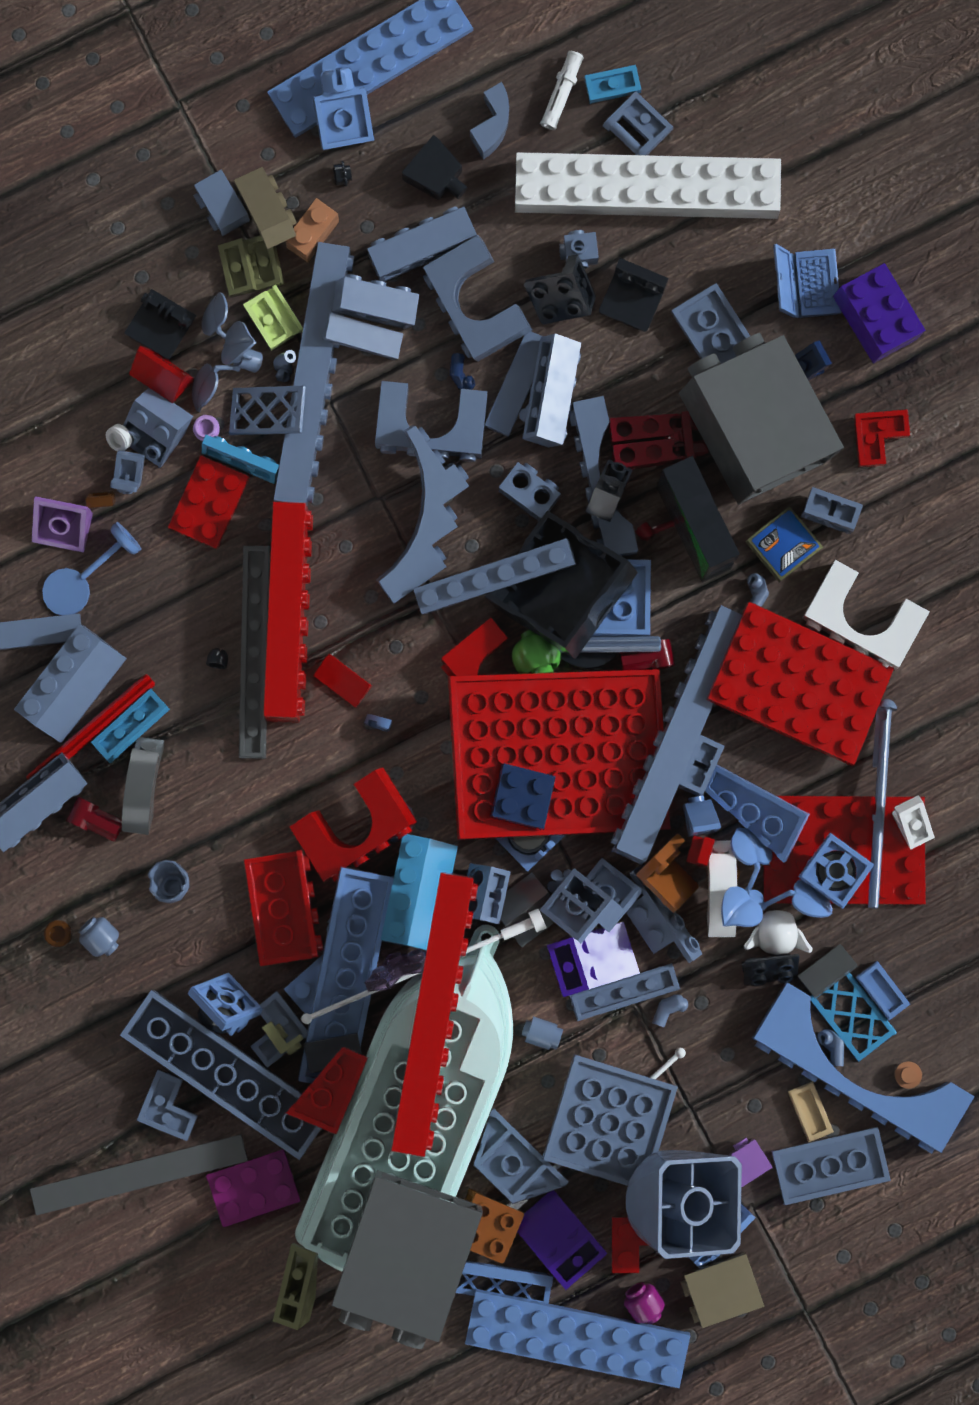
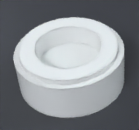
(118, 437)

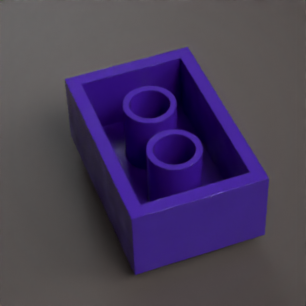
(878, 313)

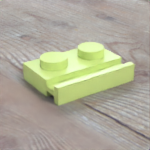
(273, 317)

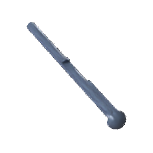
(880, 760)

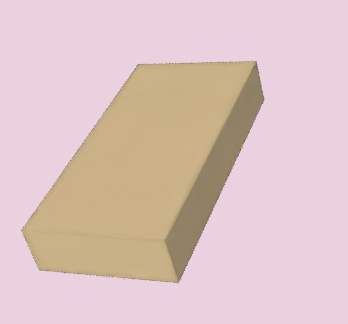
(810, 1111)

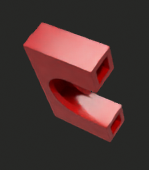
(473, 650)
(389, 819)

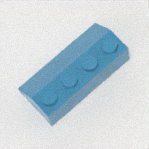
(415, 890)

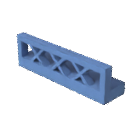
(505, 1273)

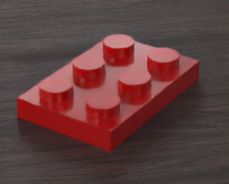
(209, 502)

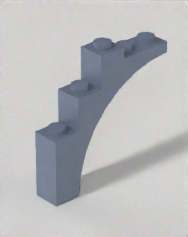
(438, 485)

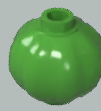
(535, 655)

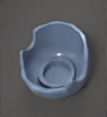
(168, 881)

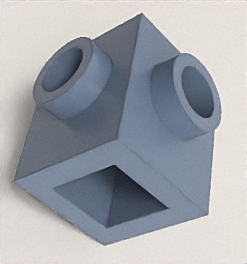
(581, 241)

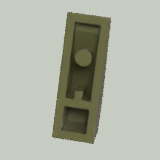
(297, 1288)

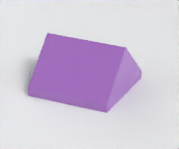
(60, 524)

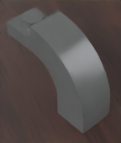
(140, 785)

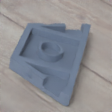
(514, 1163)

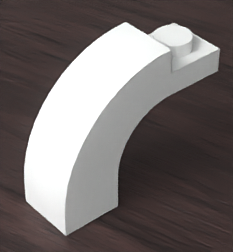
(721, 876)

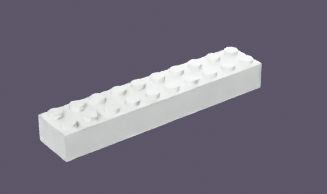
(648, 185)

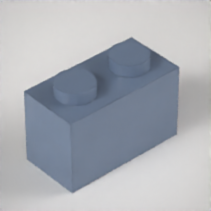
(221, 203)

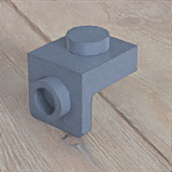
(128, 472)

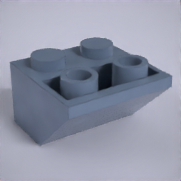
(156, 426)

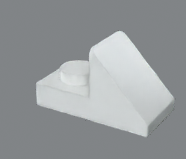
(913, 822)

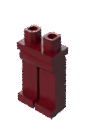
(654, 440)

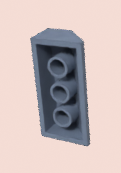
(70, 683)

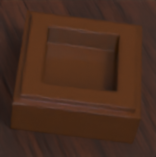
(100, 499)

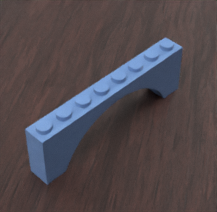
(925, 1116)

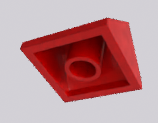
(159, 374)

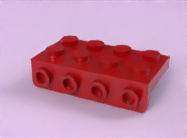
(283, 908)

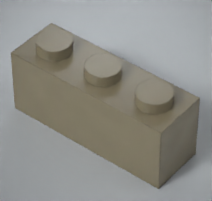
(266, 207)

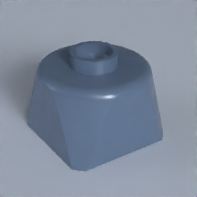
(686, 1203)

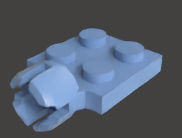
(342, 111)

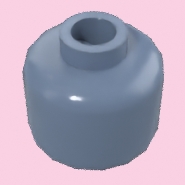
(99, 936)

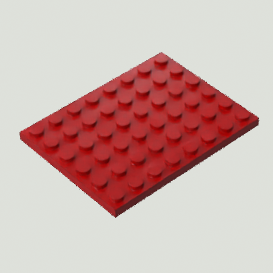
(569, 725)

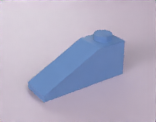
(700, 816)

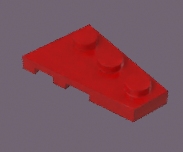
(331, 1092)

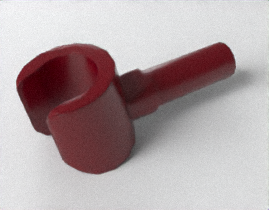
(645, 532)

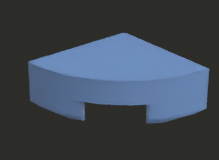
(378, 722)

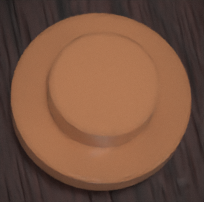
(908, 1075)

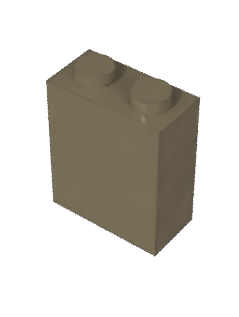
(722, 1290)

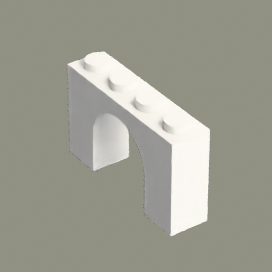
(827, 615)

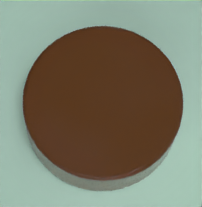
(58, 933)

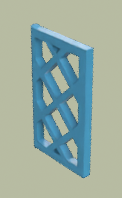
(847, 1036)

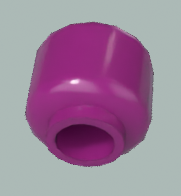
(644, 1303)

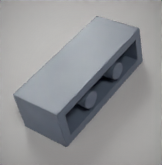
(375, 301)

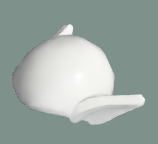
(778, 934)

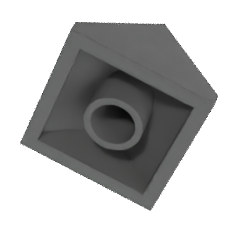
(521, 899)

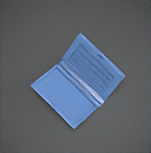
(806, 282)

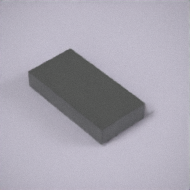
(827, 971)

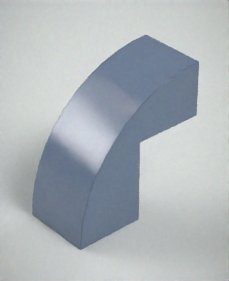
(490, 133)

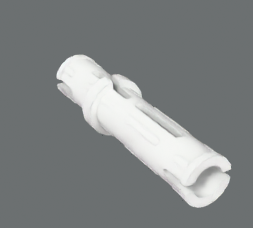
(566, 79)

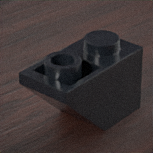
(609, 490)

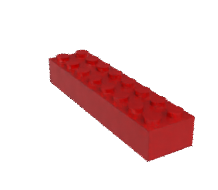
(286, 612)

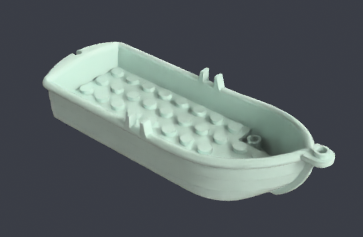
(471, 1082)

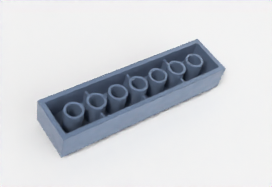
(220, 1071)

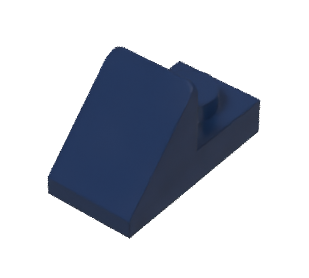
(813, 360)

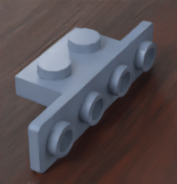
(659, 924)

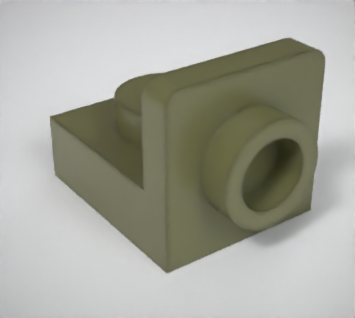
(277, 1036)

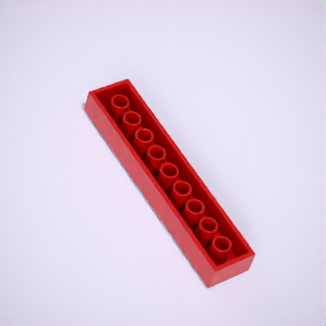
(432, 1014)

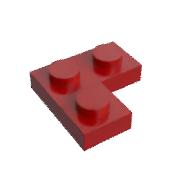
(872, 430)
(625, 1246)

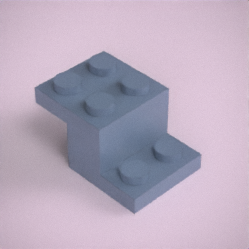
(591, 900)

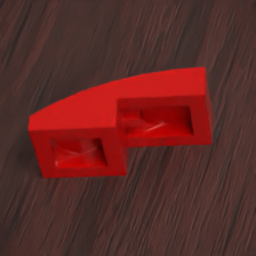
(700, 851)

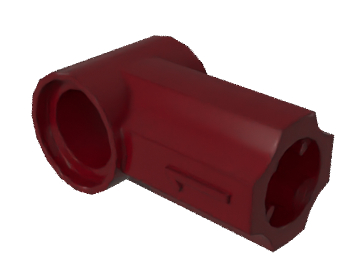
(649, 660)
(91, 817)

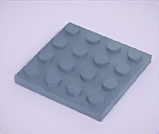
(608, 1120)

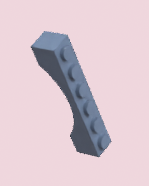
(591, 423)
(495, 576)

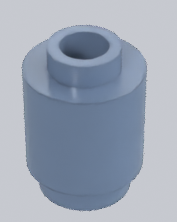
(542, 1033)

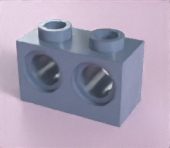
(525, 497)
(831, 510)
(701, 766)
(490, 893)

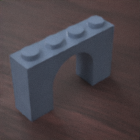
(447, 276)
(462, 441)

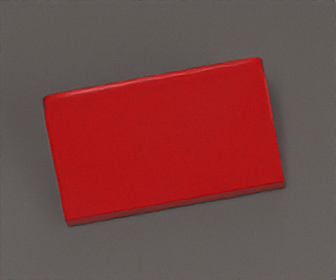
(342, 680)

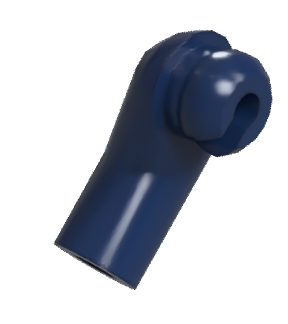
(457, 373)

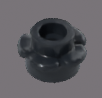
(342, 174)

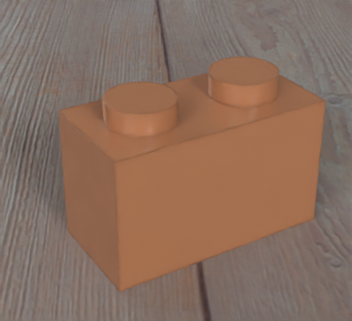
(312, 228)

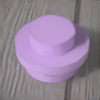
(206, 426)

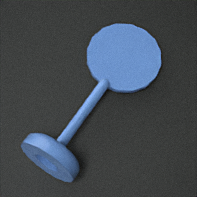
(67, 589)

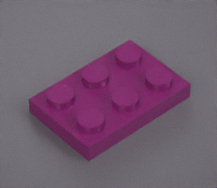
(253, 1188)

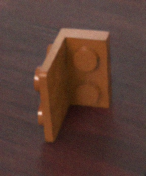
(667, 877)
(496, 1227)

